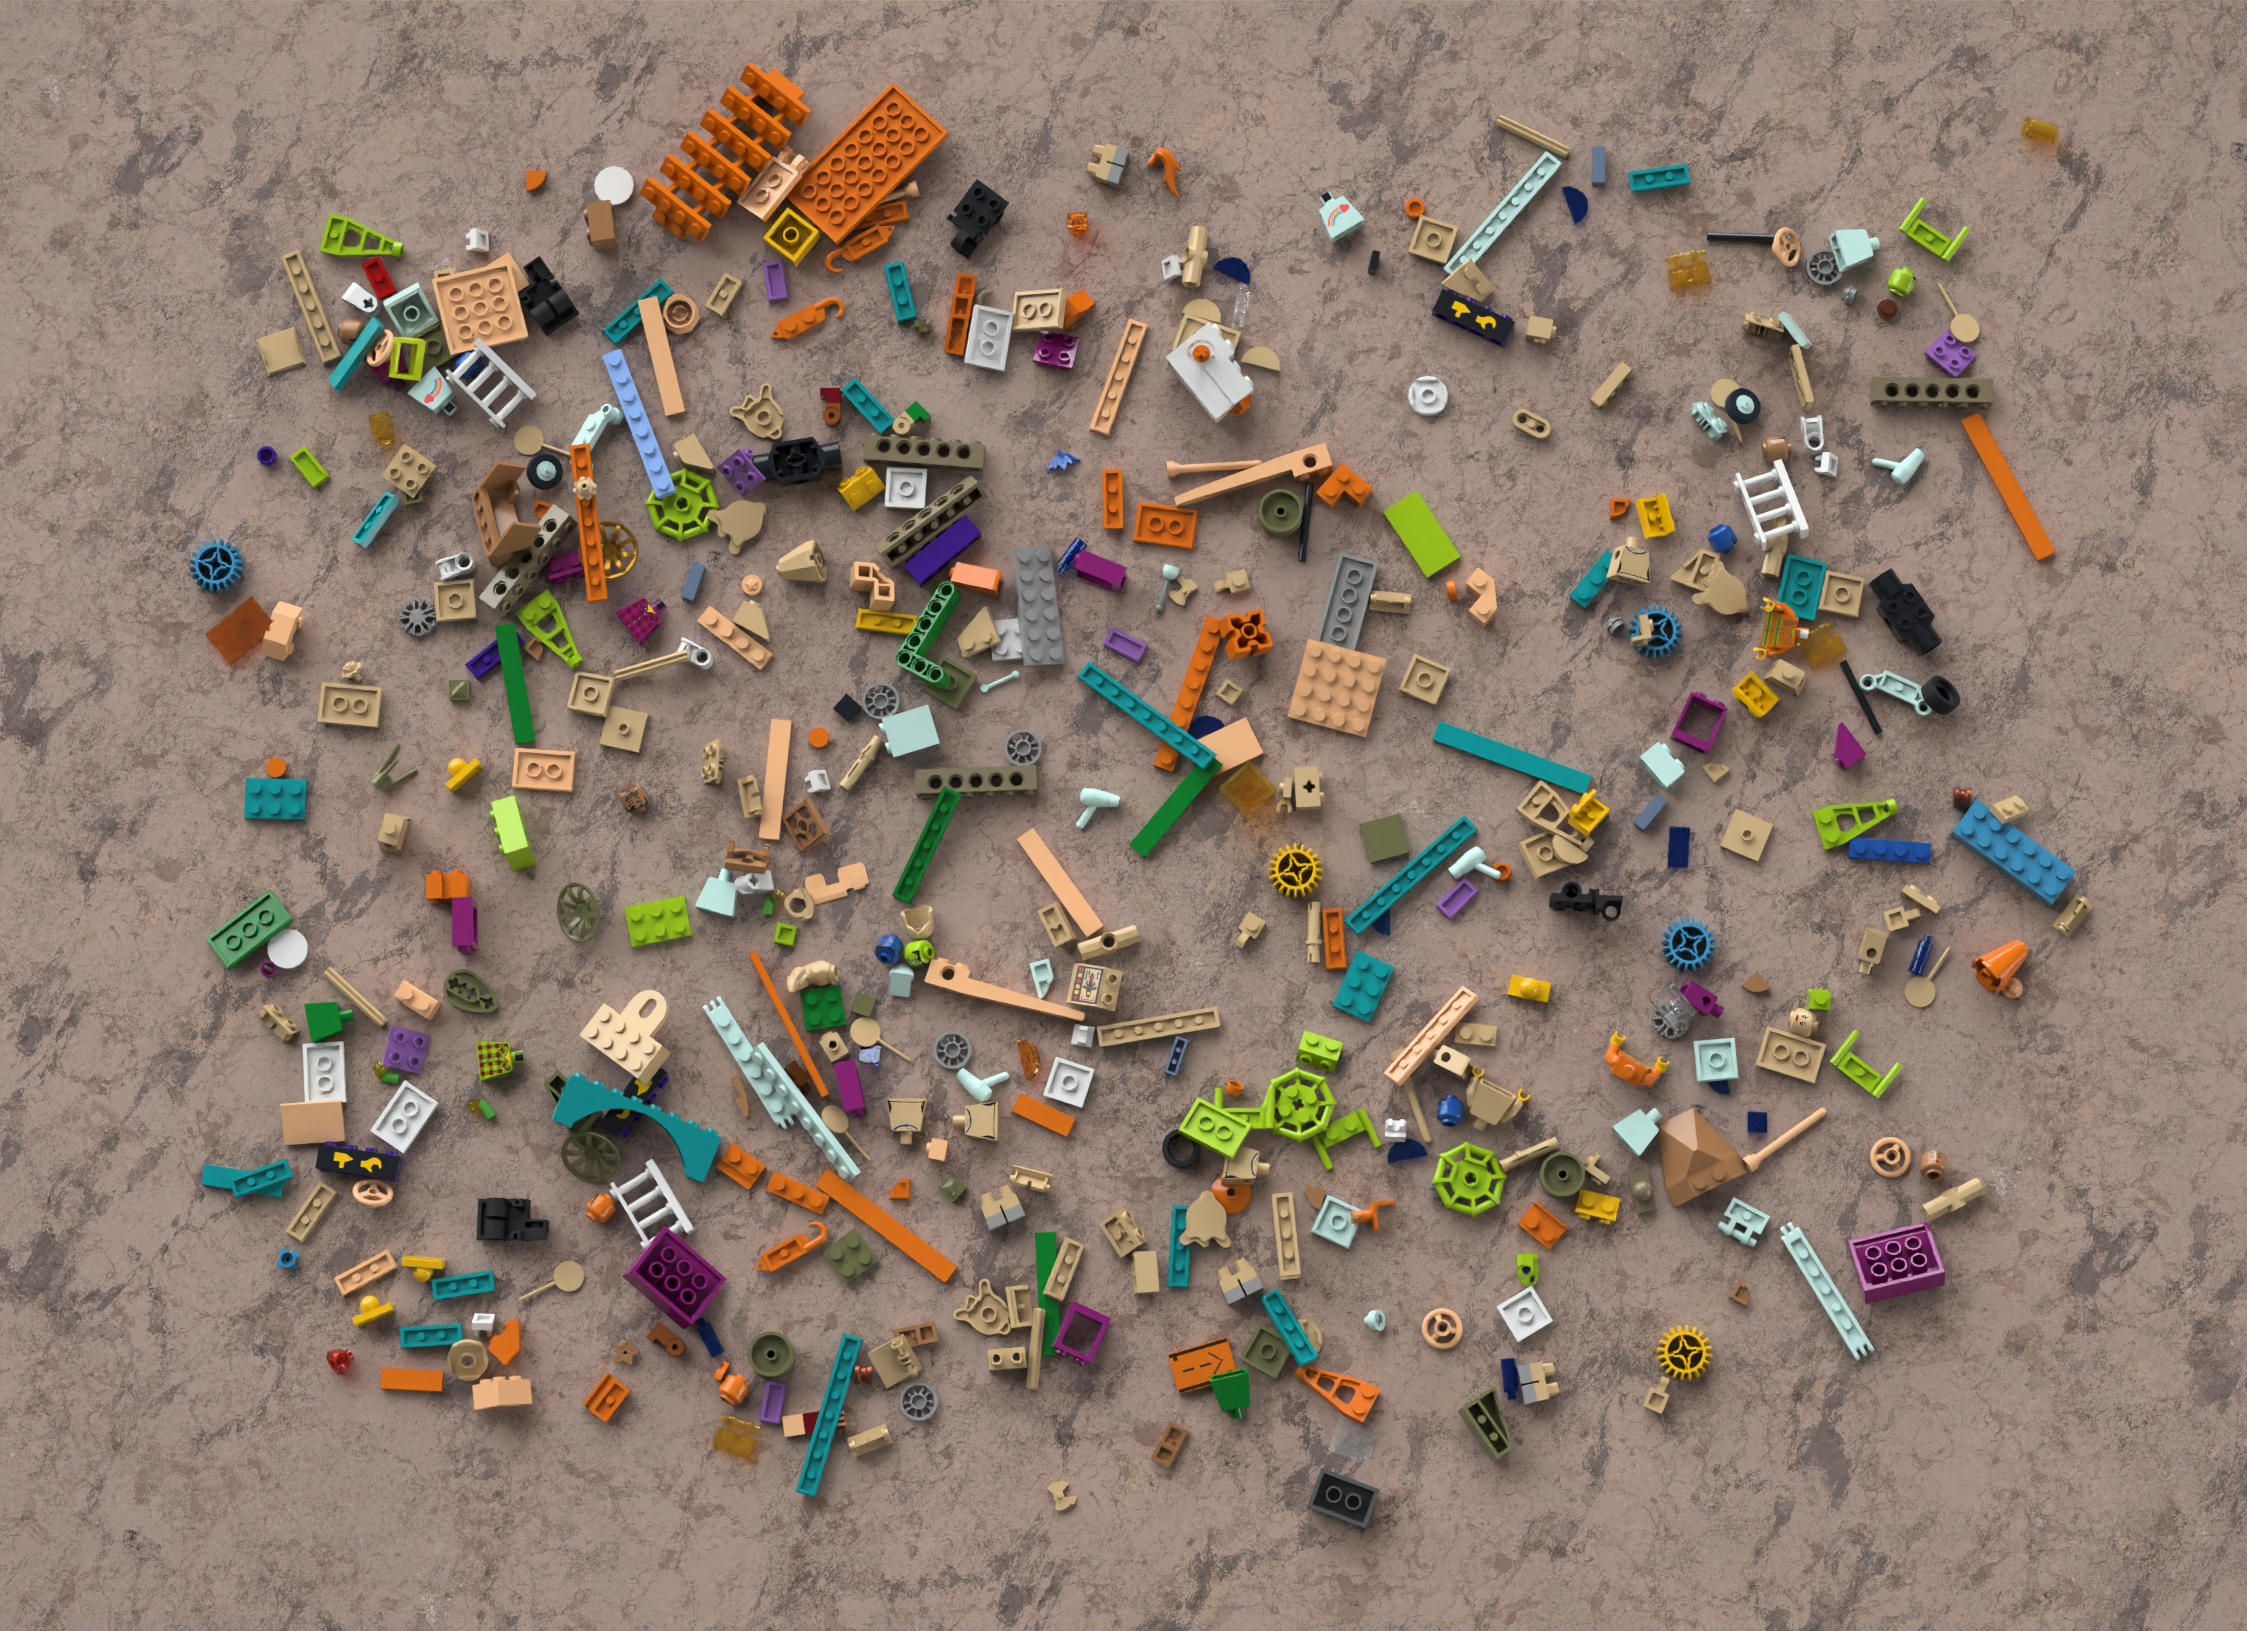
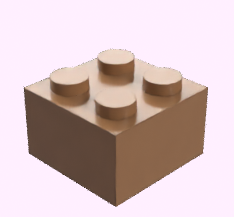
(602, 225)

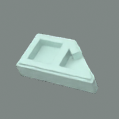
(1042, 976)

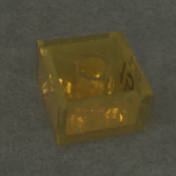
(1247, 790)

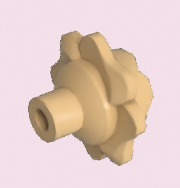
(585, 488)
(352, 670)

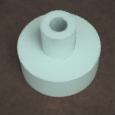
(1375, 1320)

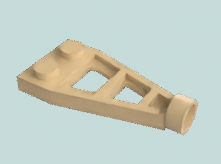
(1534, 804)

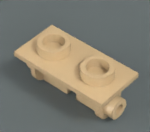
(1390, 602)
(750, 801)
(2072, 915)
(273, 1015)
(1035, 1179)
(869, 1440)

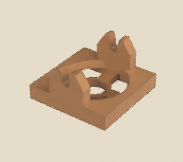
(790, 822)
(748, 856)

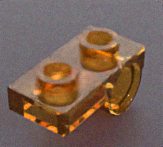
(1077, 223)

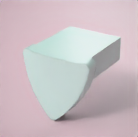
(901, 979)

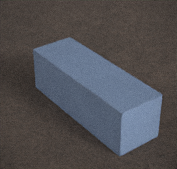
(1598, 166)
(693, 582)
(1650, 812)
(1176, 1056)

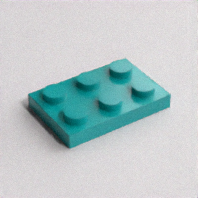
(1802, 585)
(275, 799)
(1363, 986)

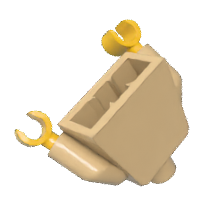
(1491, 1102)

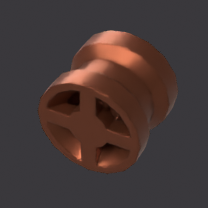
(1961, 797)
(863, 1374)

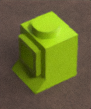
(1819, 1000)

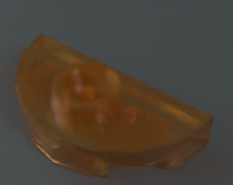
(1029, 1058)

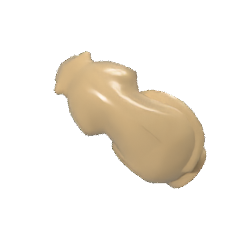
(814, 973)

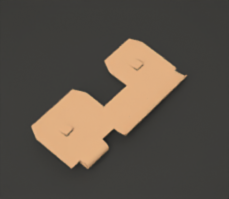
(849, 877)

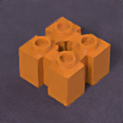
(1245, 635)
(444, 887)

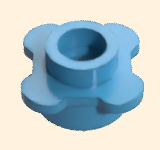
(284, 1254)

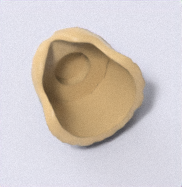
(916, 916)

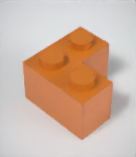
(1343, 483)

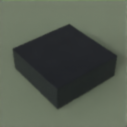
(1374, 262)
(847, 707)

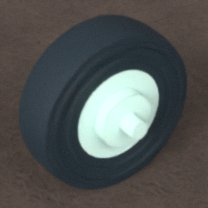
(1742, 406)
(544, 471)

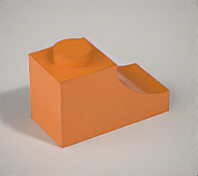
(1076, 307)

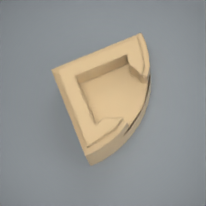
(1715, 771)

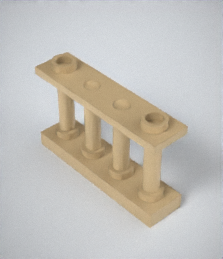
(1286, 1236)

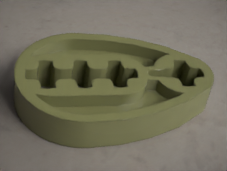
(473, 981)

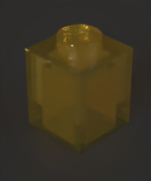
(382, 427)

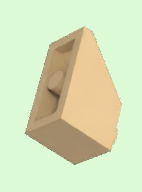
(693, 455)
(752, 620)

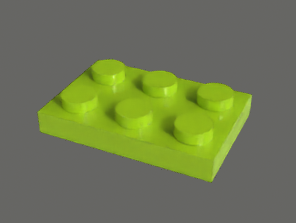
(658, 921)
(1214, 1128)

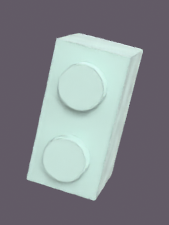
(1662, 765)

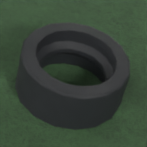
(1940, 695)
(1179, 1163)

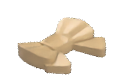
(1187, 586)
(1061, 1501)

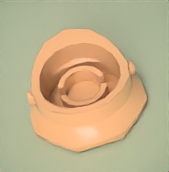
(680, 314)

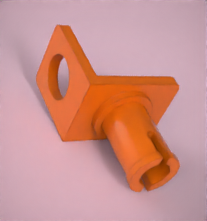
(1370, 1215)

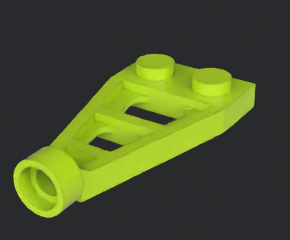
(335, 235)
(538, 610)
(1829, 829)

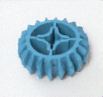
(218, 549)
(1662, 637)
(1684, 937)

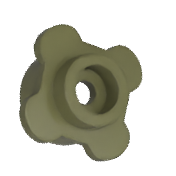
(921, 326)

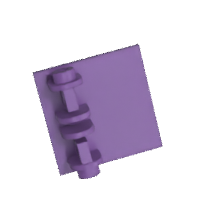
(1949, 354)
(741, 471)
(405, 1049)

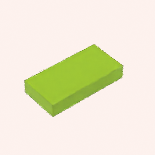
(309, 467)

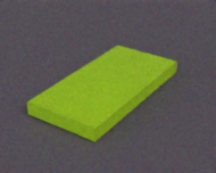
(1421, 534)

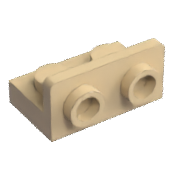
(1123, 1232)

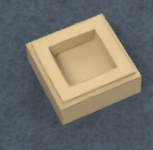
(1229, 692)

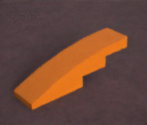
(960, 313)

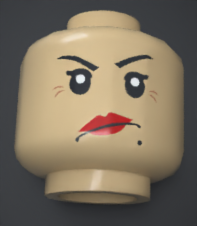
(1803, 1022)

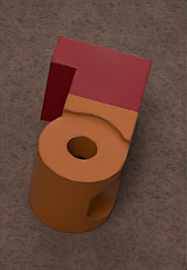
(832, 413)

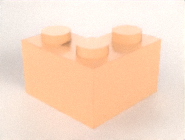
(501, 1393)

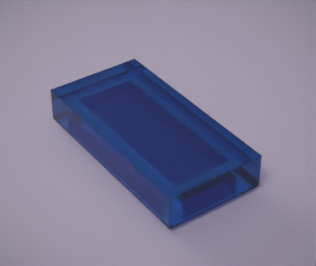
(1678, 847)

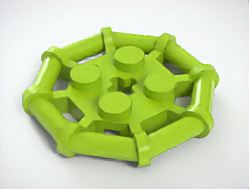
(686, 515)
(1310, 1101)
(1460, 1186)

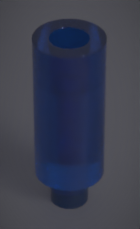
(1067, 558)
(1921, 955)
(709, 1338)
(1509, 1377)

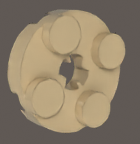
(460, 1368)

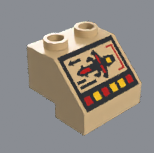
(1094, 987)

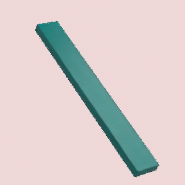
(1146, 716)
(1512, 758)
(1410, 875)
(829, 1415)

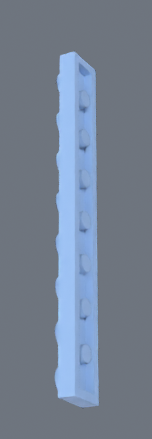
(639, 424)

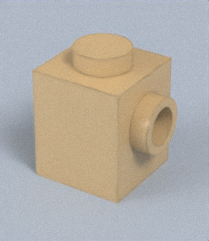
(1540, 330)
(834, 1047)

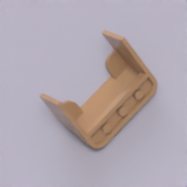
(496, 512)

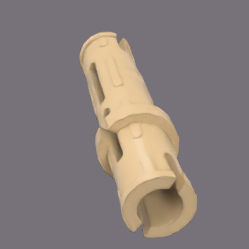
(867, 755)
(1314, 933)
(1551, 1144)

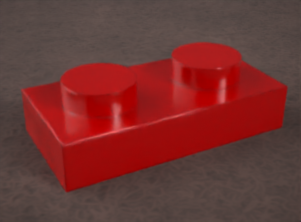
(379, 278)

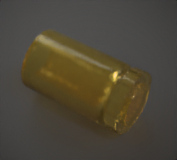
(2039, 130)

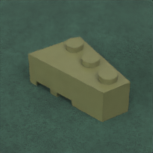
(554, 1087)
(1488, 1424)

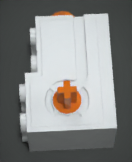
(1209, 375)

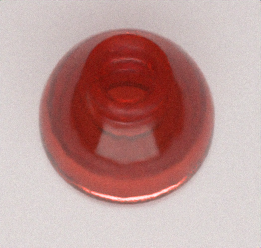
(340, 1360)

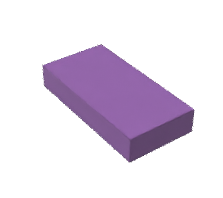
(775, 281)
(1125, 645)
(1457, 898)
(773, 1402)

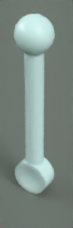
(984, 688)

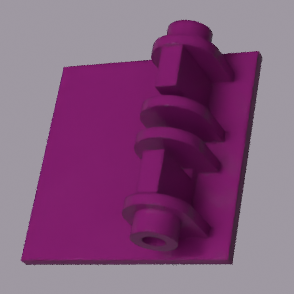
(1056, 350)

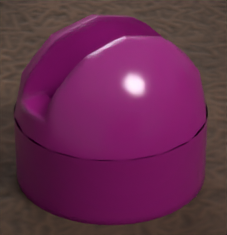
(265, 972)

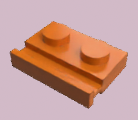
(740, 1166)
(1542, 1225)
(606, 1397)

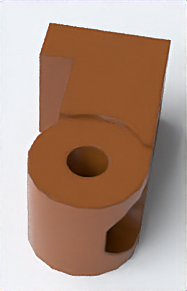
(673, 1344)

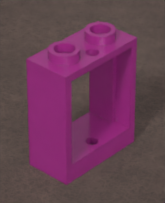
(1100, 571)
(1693, 742)
(465, 925)
(850, 1088)
(1089, 1314)

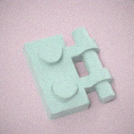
(1746, 1216)

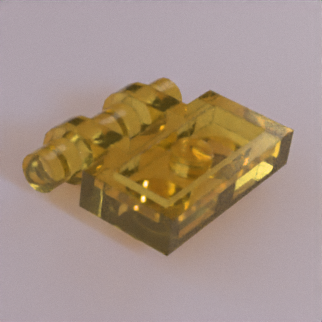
(1690, 275)
(1826, 649)
(733, 1442)

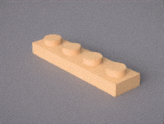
(735, 638)

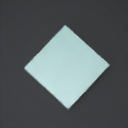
(1794, 330)
(1715, 1060)
(1335, 1222)

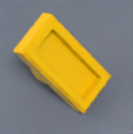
(461, 772)
(1529, 989)
(423, 1266)
(372, 1310)

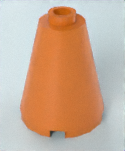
(2000, 965)

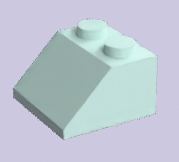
(410, 311)

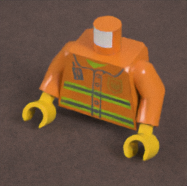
(1779, 630)
(1630, 1068)

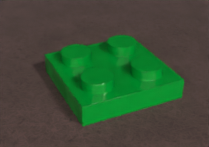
(823, 1008)

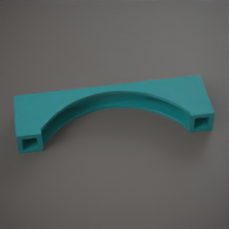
(694, 1144)

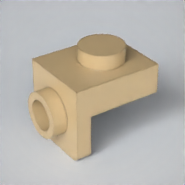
(1646, 627)
(1597, 1176)

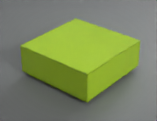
(785, 934)

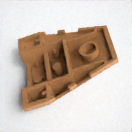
(1695, 1157)

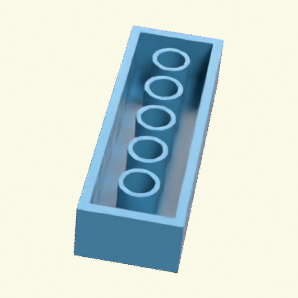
(2013, 854)

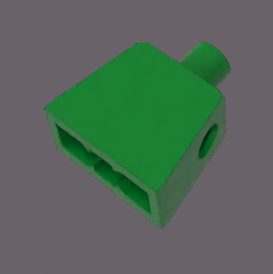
(326, 1020)
(1232, 1391)

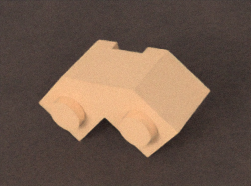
(869, 579)
(1483, 588)
(278, 640)

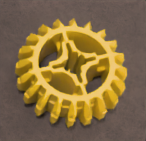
(1287, 874)
(1701, 1349)

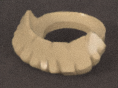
(804, 895)

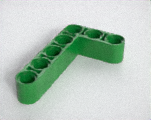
(927, 637)

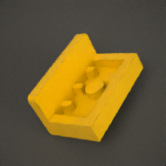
(860, 487)
(1655, 516)
(1755, 695)
(1587, 814)

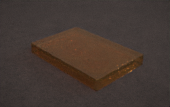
(240, 630)

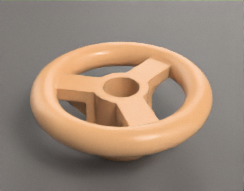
(1782, 247)
(382, 349)
(1874, 1157)
(372, 1197)
(1437, 1314)

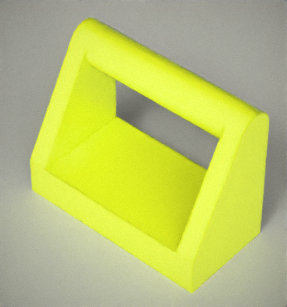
(416, 360)

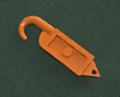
(860, 246)
(805, 319)
(791, 1249)

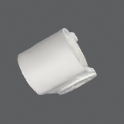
(360, 299)
(1812, 431)
(453, 566)
(695, 652)
(754, 883)

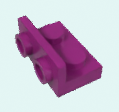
(564, 567)

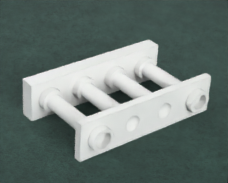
(508, 379)
(1785, 491)
(662, 1189)

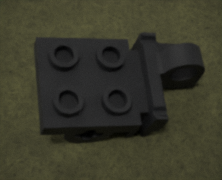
(976, 215)
(546, 300)
(1581, 901)
(508, 1220)

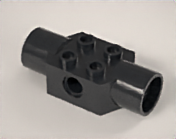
(798, 461)
(1905, 612)

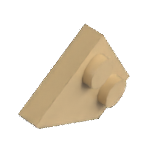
(1469, 282)
(1695, 570)
(979, 634)

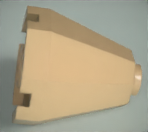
(803, 564)

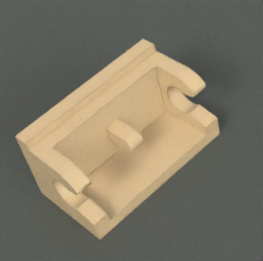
(1057, 924)
(1144, 1272)
(1019, 1306)

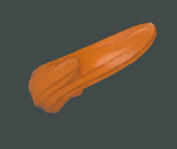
(1170, 167)

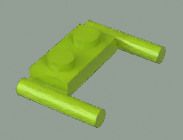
(1929, 237)
(1861, 1072)
(1259, 1117)
(1342, 1130)

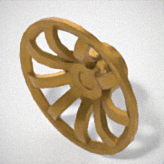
(612, 550)

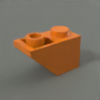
(508, 1343)

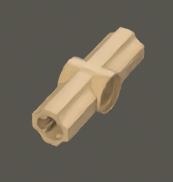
(1195, 256)
(1775, 549)
(1122, 938)
(1953, 1199)

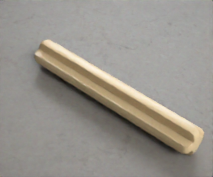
(1532, 136)
(652, 665)
(355, 997)
(1035, 1348)

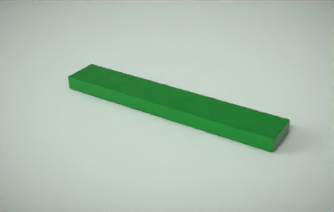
(515, 683)
(1173, 808)
(927, 845)
(1045, 1259)

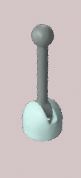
(1170, 573)

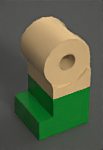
(909, 418)

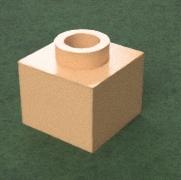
(937, 1150)

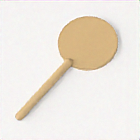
(1963, 326)
(1719, 393)
(530, 440)
(1921, 990)
(867, 1032)
(837, 1122)
(567, 1277)

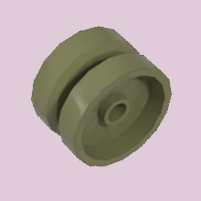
(1278, 501)
(1562, 1187)
(764, 1345)

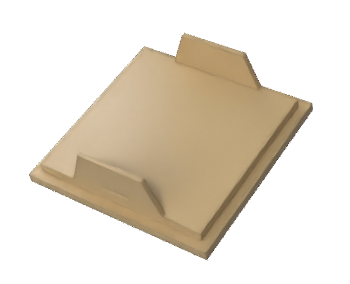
(281, 351)

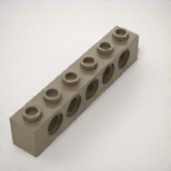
(1982, 388)
(973, 463)
(930, 521)
(528, 562)
(1027, 773)

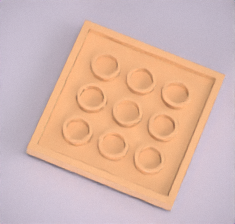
(481, 306)
(1337, 687)

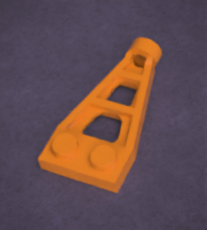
(1360, 1404)

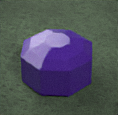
(267, 456)

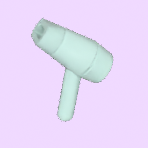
(1902, 471)
(1095, 798)
(1472, 860)
(979, 1088)

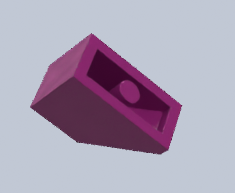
(1846, 749)

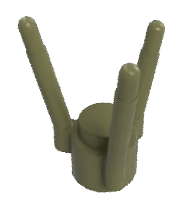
(381, 778)

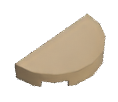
(1203, 309)
(1262, 358)
(1567, 852)
(1312, 1332)

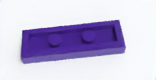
(487, 659)

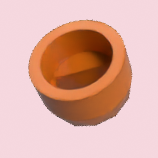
(1234, 1087)

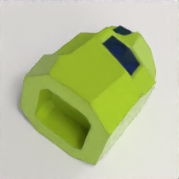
(1527, 1268)

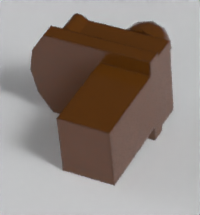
(798, 1076)

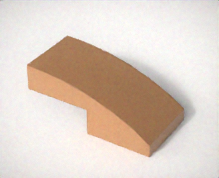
(742, 1102)
(919, 1334)
(1169, 1444)

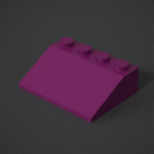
(1896, 1262)
(674, 1278)

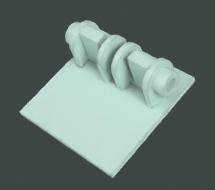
(1704, 410)

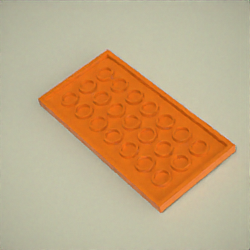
(866, 163)

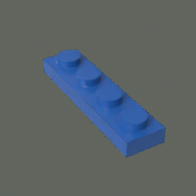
(1889, 850)

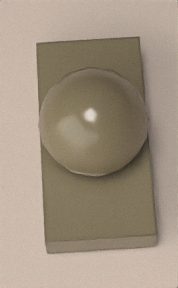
(1642, 1191)

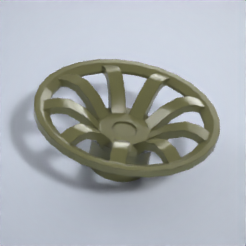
(584, 912)
(593, 1153)

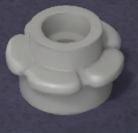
(1849, 295)
(1615, 625)

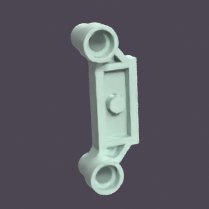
(596, 423)
(1897, 688)

